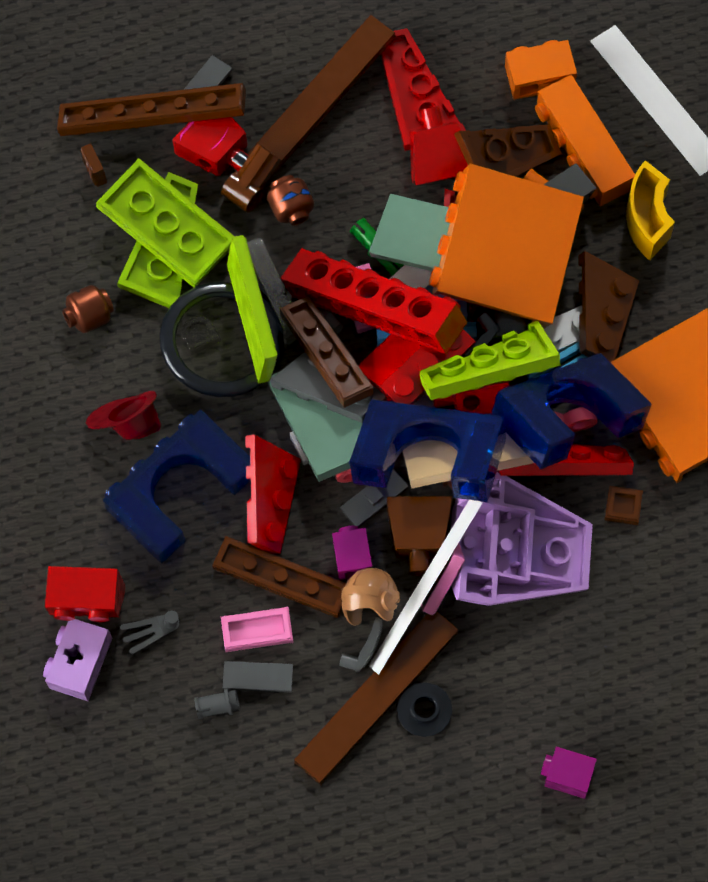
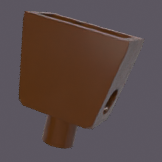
(418, 528)

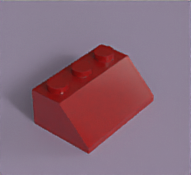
(397, 363)

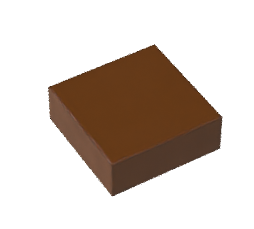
(93, 165)
(623, 505)

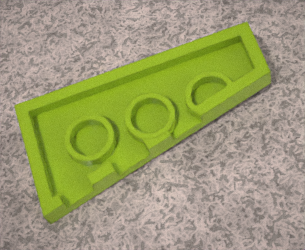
(147, 274)
(504, 361)

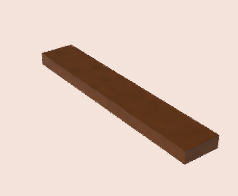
(326, 89)
(152, 109)
(375, 697)

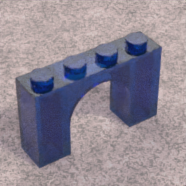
(587, 383)
(395, 426)
(195, 443)

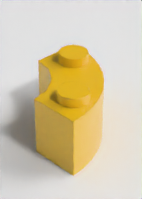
(646, 213)

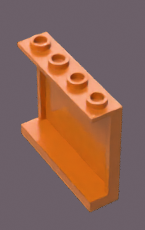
(506, 244)
(675, 380)

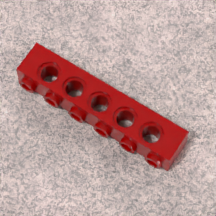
(375, 300)

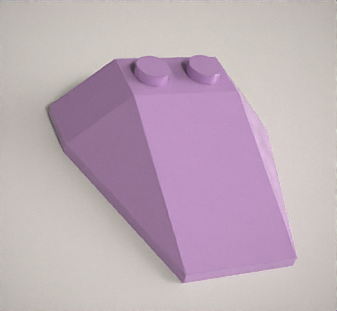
(521, 548)

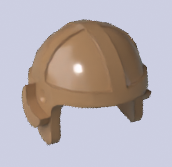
(372, 590)

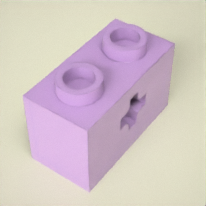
(80, 677)

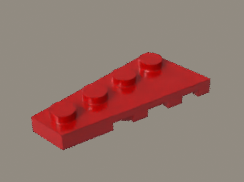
(412, 85)
(581, 461)

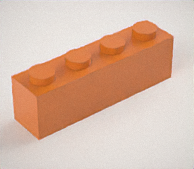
(584, 139)

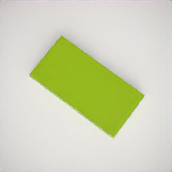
(166, 222)
(251, 309)

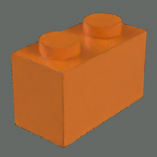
(538, 67)

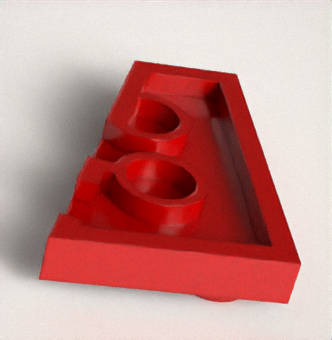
(272, 488)

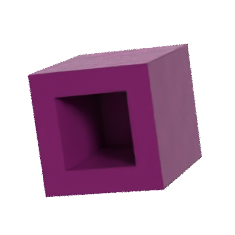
(351, 551)
(568, 772)

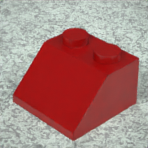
(84, 593)

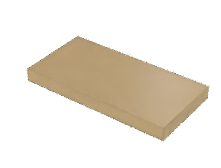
(433, 460)

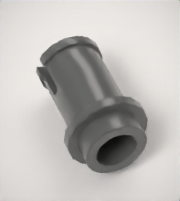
(217, 704)

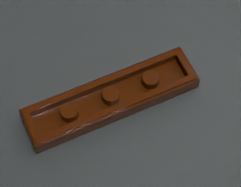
(326, 351)
(280, 576)

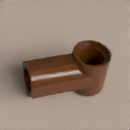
(246, 185)

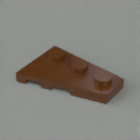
(509, 149)
(605, 306)

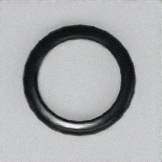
(178, 367)

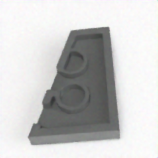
(306, 381)

